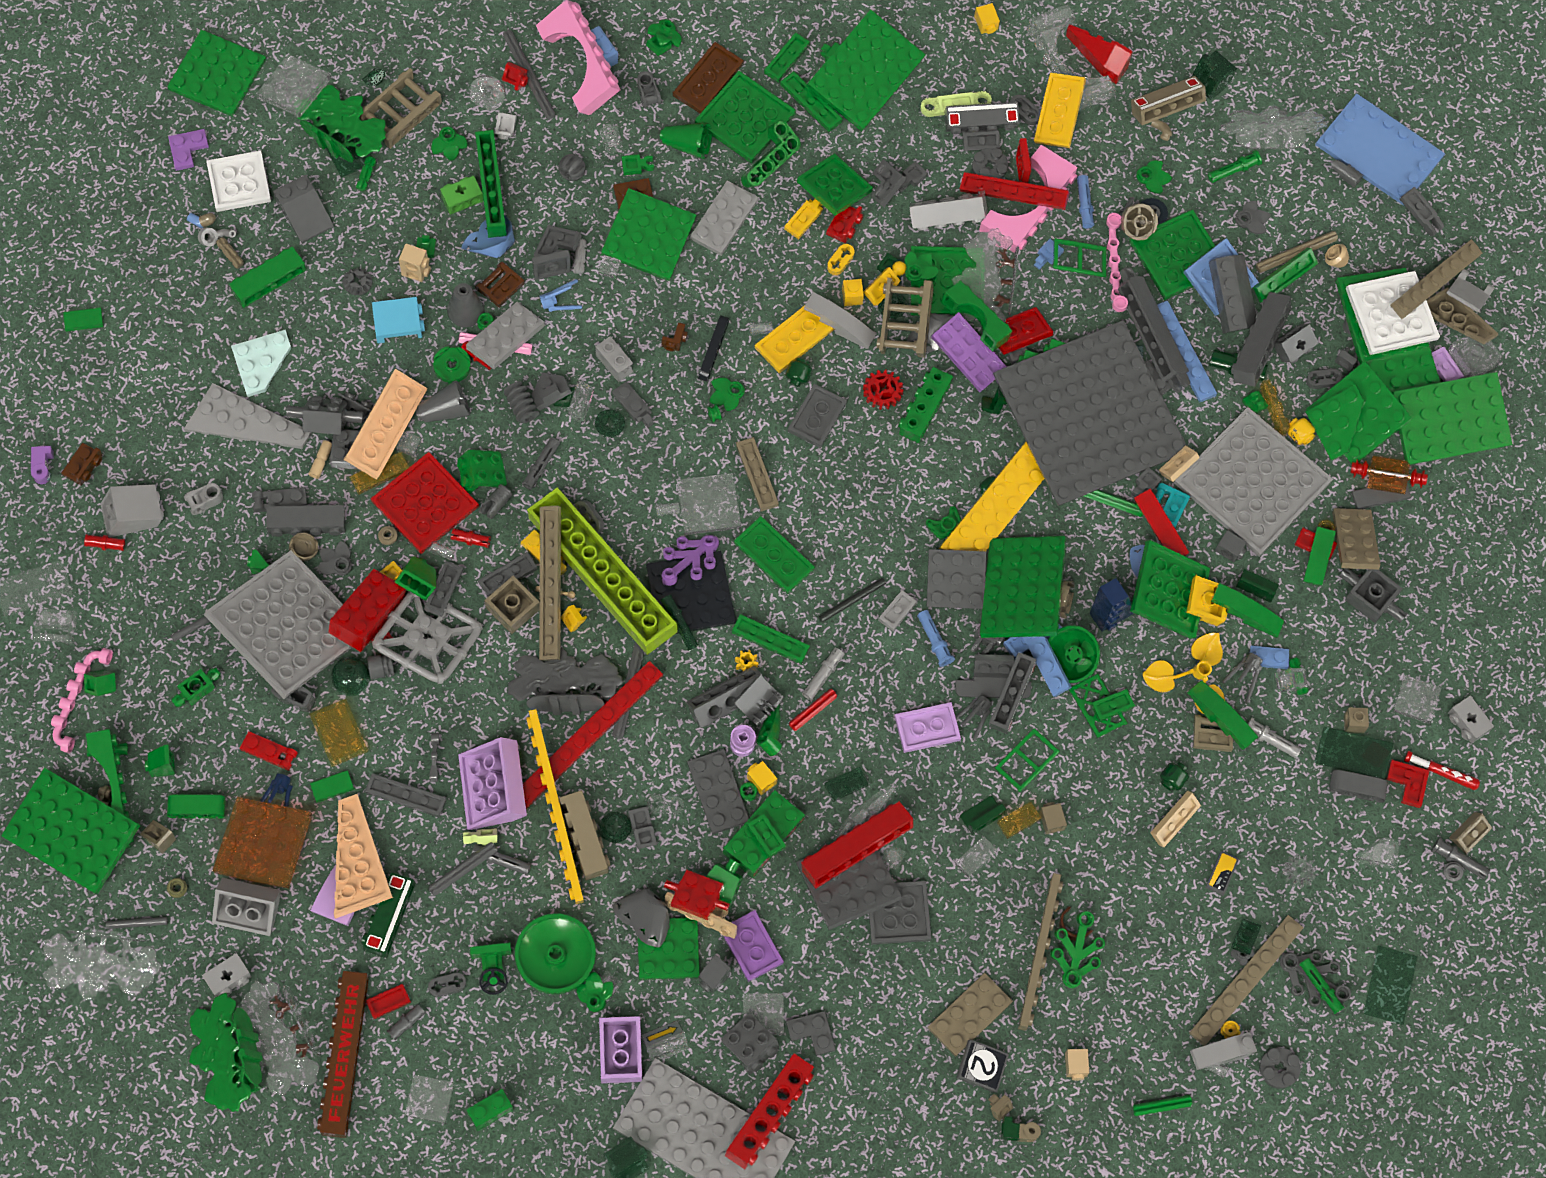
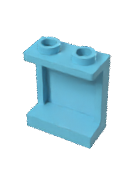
(397, 318)

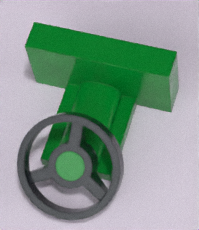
(492, 965)

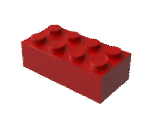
(366, 610)

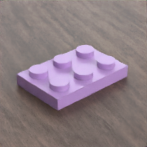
(927, 727)

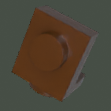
(679, 337)

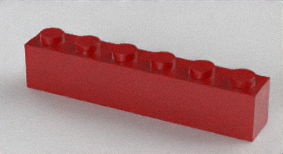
(857, 844)

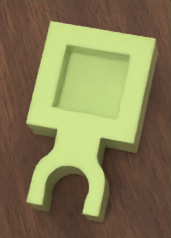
(482, 836)

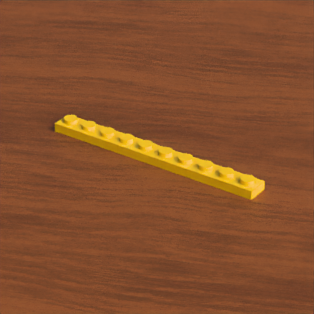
(556, 815)

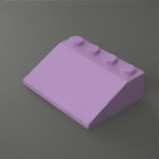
(492, 784)

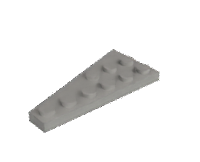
(238, 418)

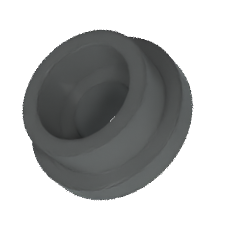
(1453, 878)

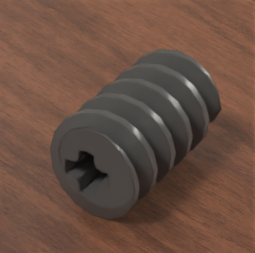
(520, 402)

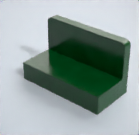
(1257, 585)
(982, 814)

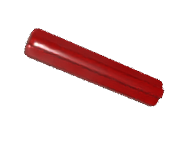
(812, 710)

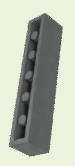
(1261, 339)

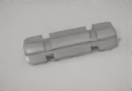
(580, 254)

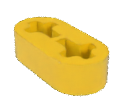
(837, 256)

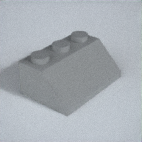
(245, 906)

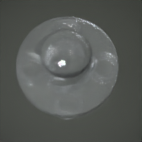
(487, 92)

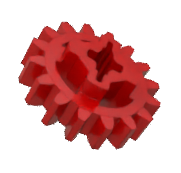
(888, 395)

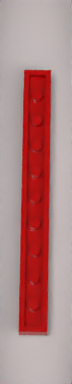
(593, 729)

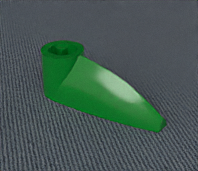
(769, 733)

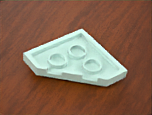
(260, 360)

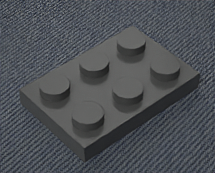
(817, 415)

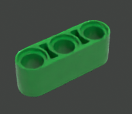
(196, 806)

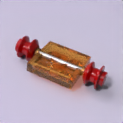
(1389, 474)

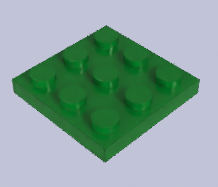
(834, 184)
(675, 957)

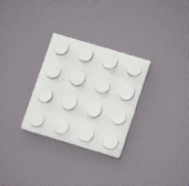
(1380, 323)

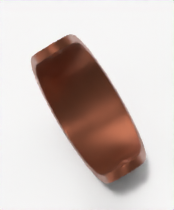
(1061, 925)

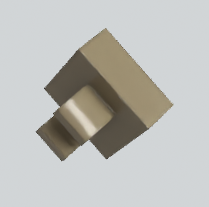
(1000, 1107)

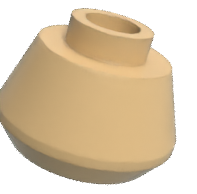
(1337, 256)

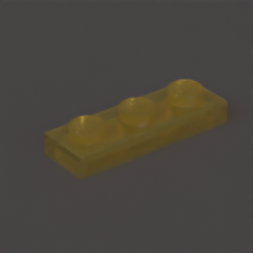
(1274, 407)
(394, 467)

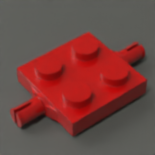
(697, 895)

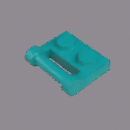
(1175, 504)

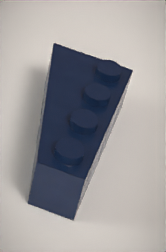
(1110, 606)

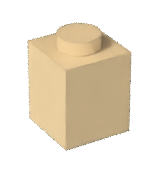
(1077, 1063)

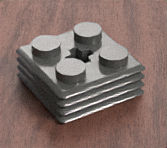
(340, 447)

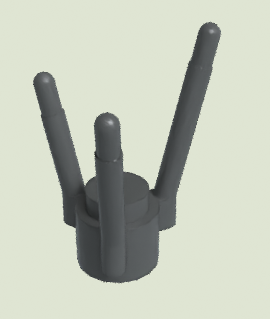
(1251, 664)
(979, 707)

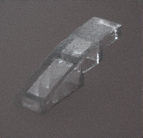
(869, 808)

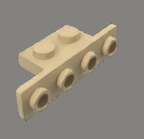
(716, 920)

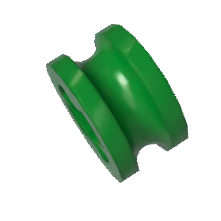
(714, 413)
(750, 797)

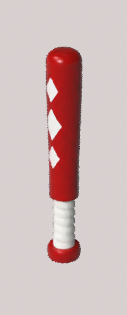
(1456, 776)

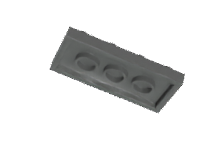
(718, 791)

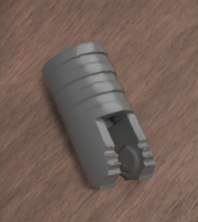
(1347, 172)
(495, 501)

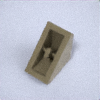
(158, 836)

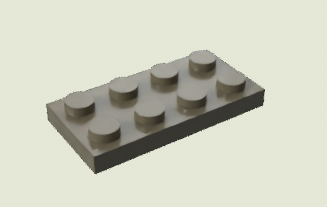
(1356, 539)
(969, 1014)

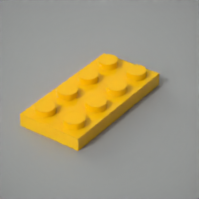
(1059, 110)
(792, 339)

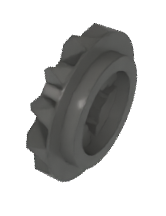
(354, 288)

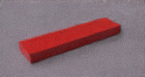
(1160, 522)

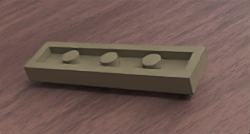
(757, 474)

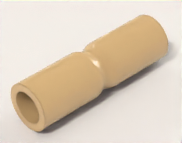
(319, 462)

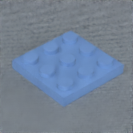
(1200, 274)

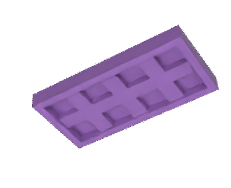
(968, 352)

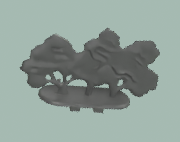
(559, 678)

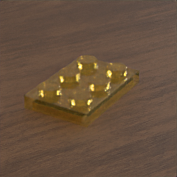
(338, 732)

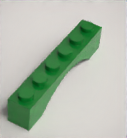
(102, 747)

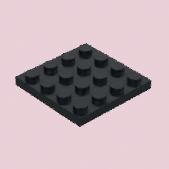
(703, 601)

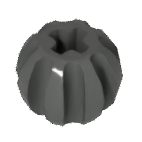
(571, 167)

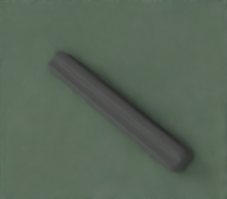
(463, 868)

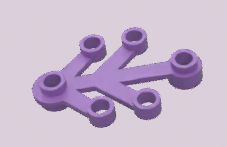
(707, 544)

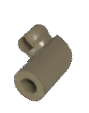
(1164, 128)

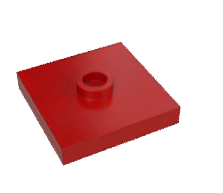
(1023, 161)

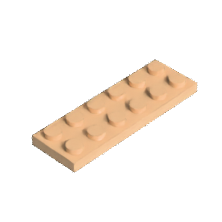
(385, 424)

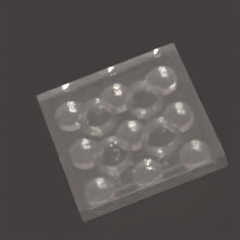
(293, 85)
(708, 504)

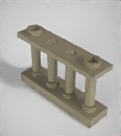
(417, 113)
(920, 327)

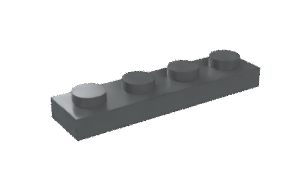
(405, 795)

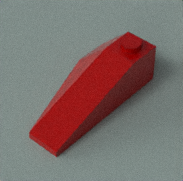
(1106, 57)

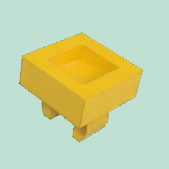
(572, 618)

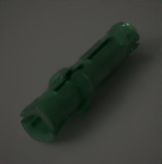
(682, 627)

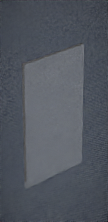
(34, 588)

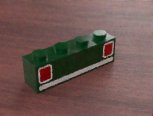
(388, 916)

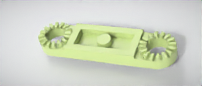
(941, 102)

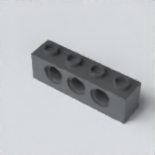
(718, 696)

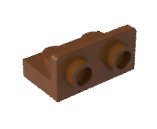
(82, 463)

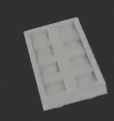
(724, 218)
(505, 335)

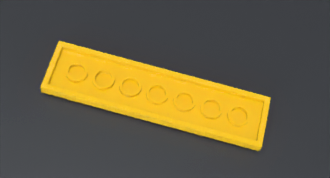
(997, 504)

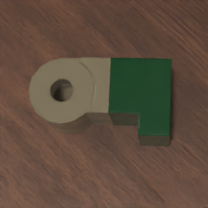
(1019, 1132)

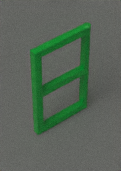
(1079, 261)
(1037, 769)

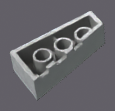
(949, 211)

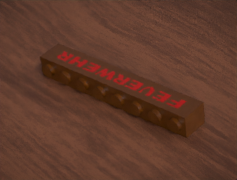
(344, 1054)

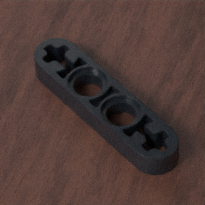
(713, 348)

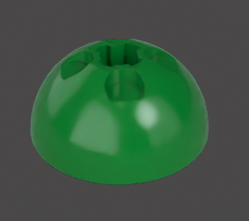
(1067, 647)

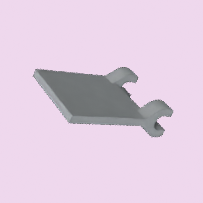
(1469, 293)

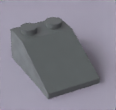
(303, 208)

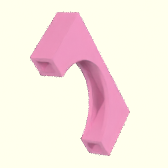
(599, 81)
(1054, 173)

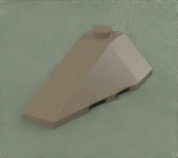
(1460, 317)

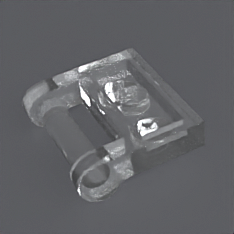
(55, 620)

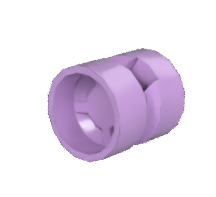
(742, 740)

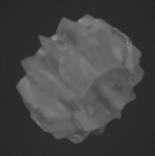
(1291, 870)

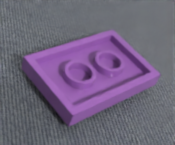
(753, 947)

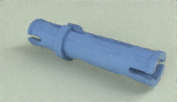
(1086, 209)

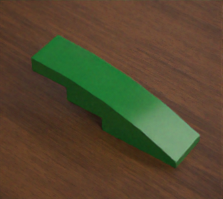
(1248, 610)
(1218, 710)

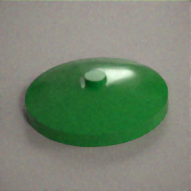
(555, 953)

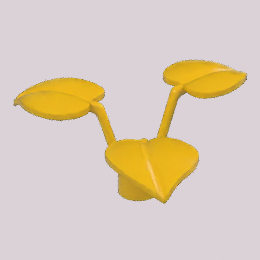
(1206, 649)

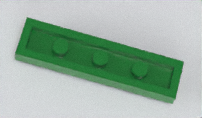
(811, 102)
(1286, 274)
(770, 639)

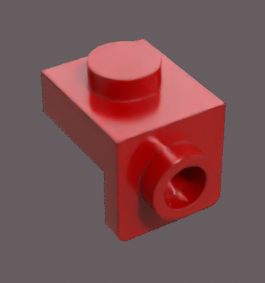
(515, 75)

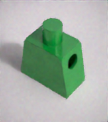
(418, 577)
(729, 878)

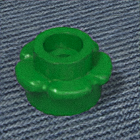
(484, 317)

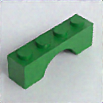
(963, 300)

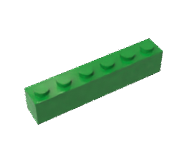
(490, 184)

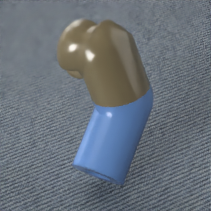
(202, 221)

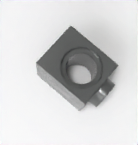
(1231, 546)

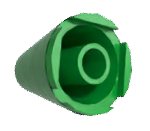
(688, 138)

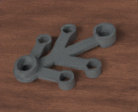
(1292, 971)

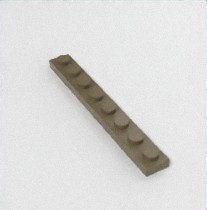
(1436, 279)
(550, 583)
(1039, 960)
(1246, 980)

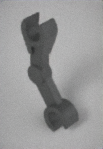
(435, 741)

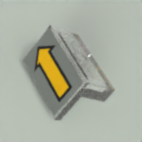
(665, 1041)

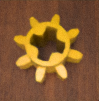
(743, 657)

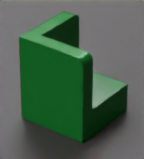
(99, 682)

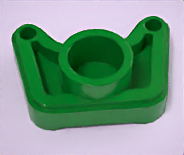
(944, 527)

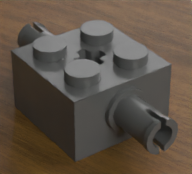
(324, 415)
(1372, 605)

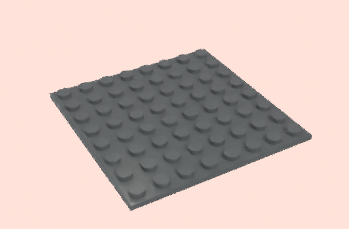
(1090, 412)

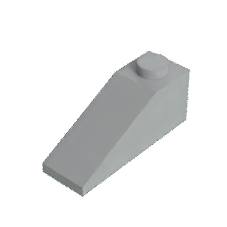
(1224, 1051)

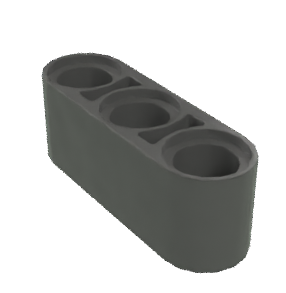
(1358, 785)

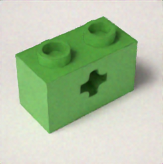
(470, 194)

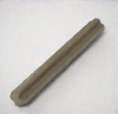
(1287, 255)

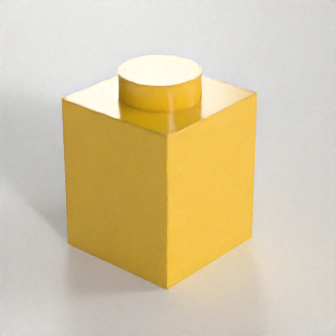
(987, 18)
(852, 292)
(761, 777)

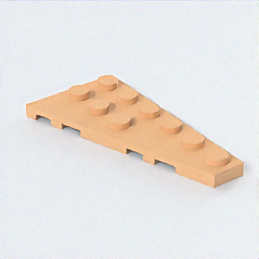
(358, 865)

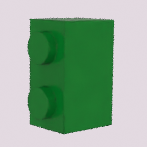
(489, 1110)

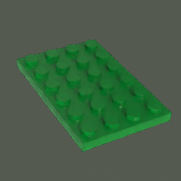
(865, 70)
(1453, 418)
(1023, 587)
(70, 830)

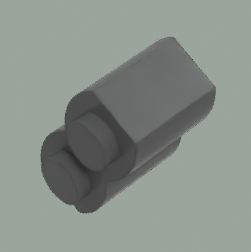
(301, 699)

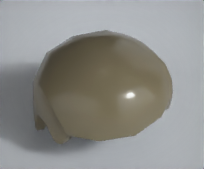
(304, 546)

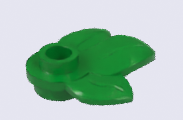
(665, 32)
(449, 146)
(1156, 176)
(921, 265)
(724, 394)
(595, 989)

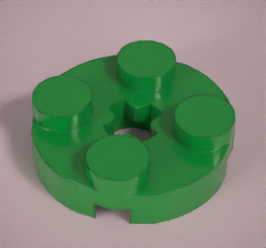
(452, 355)

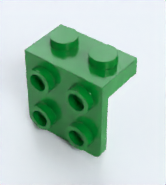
(481, 469)

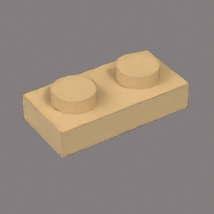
(1179, 463)

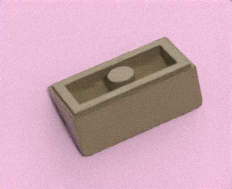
(1471, 832)

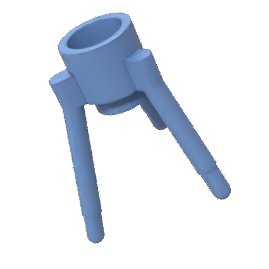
(549, 299)

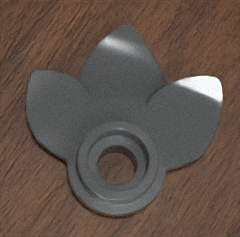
(1255, 218)
(333, 558)

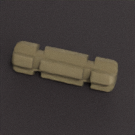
(230, 253)

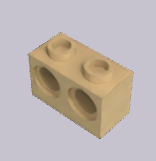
(414, 263)

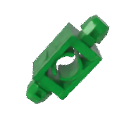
(195, 679)

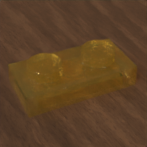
(1019, 820)

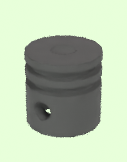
(380, 666)

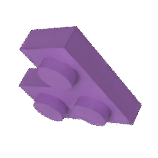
(183, 144)

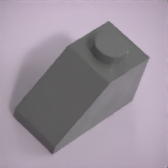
(714, 974)

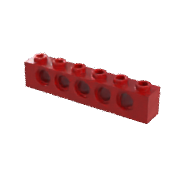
(745, 1156)

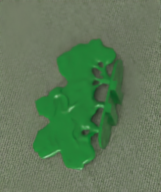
(342, 118)
(218, 1050)

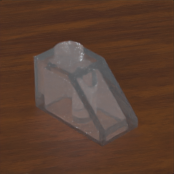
(1380, 854)

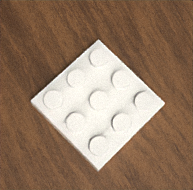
(238, 181)

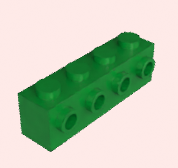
(925, 405)

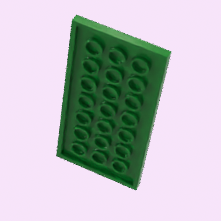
(1397, 368)

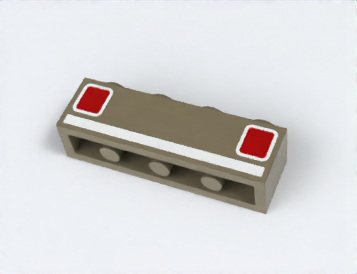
(1168, 100)

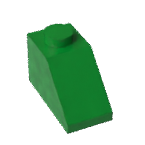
(160, 762)

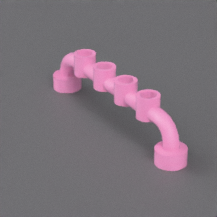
(1119, 302)
(75, 687)

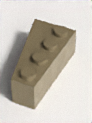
(583, 835)

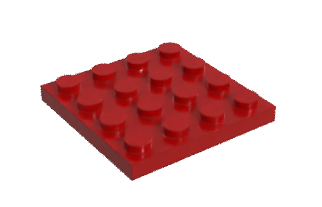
(424, 502)

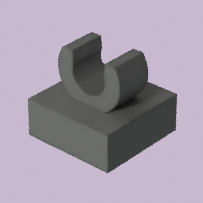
(1345, 360)

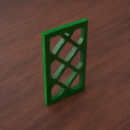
(1081, 703)

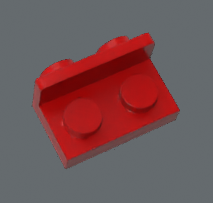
(843, 224)

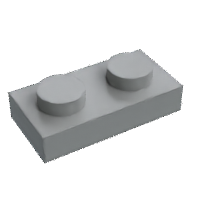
(897, 610)

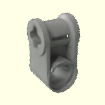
(202, 498)

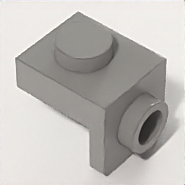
(505, 125)

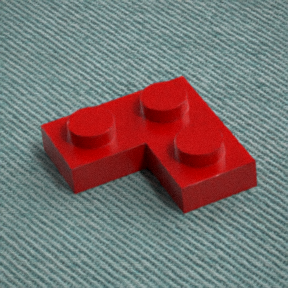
(1413, 779)

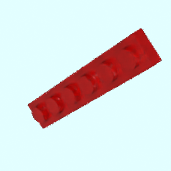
(1015, 191)

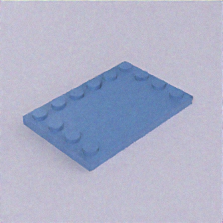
(1380, 148)

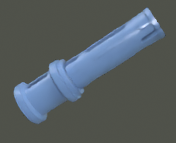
(939, 646)

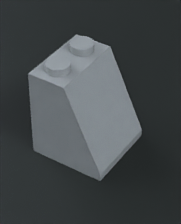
(131, 509)

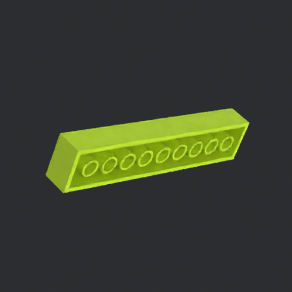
(608, 576)

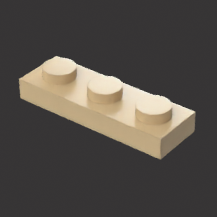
(1175, 819)

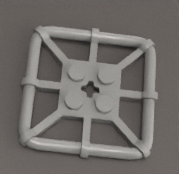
(427, 647)

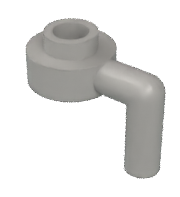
(213, 235)

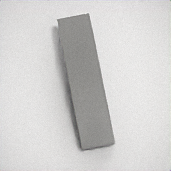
(841, 320)

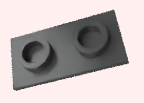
(353, 404)

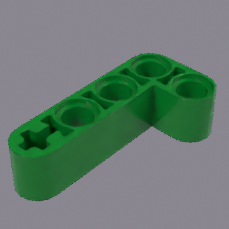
(769, 159)

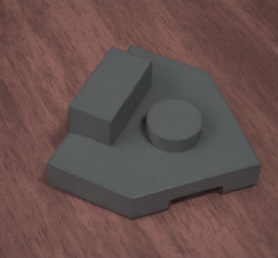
(549, 390)

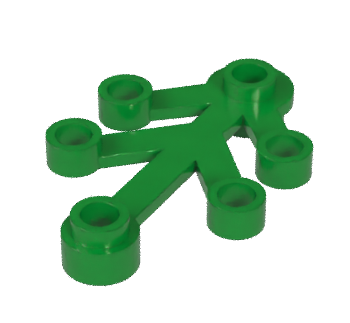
(1077, 952)

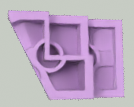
(325, 902)

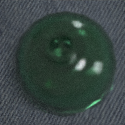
(350, 676)

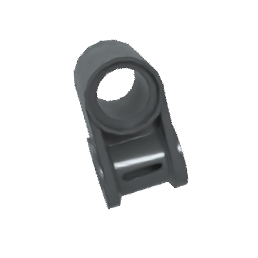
(648, 92)

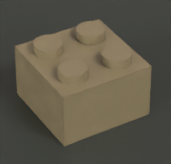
(512, 604)

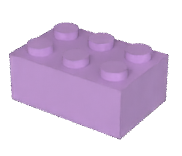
(620, 1049)

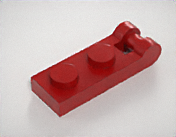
(268, 750)

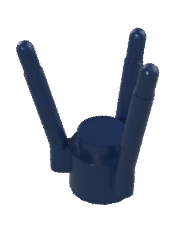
(278, 785)

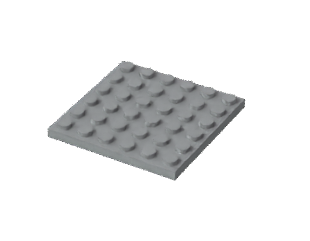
(1253, 481)
(281, 624)

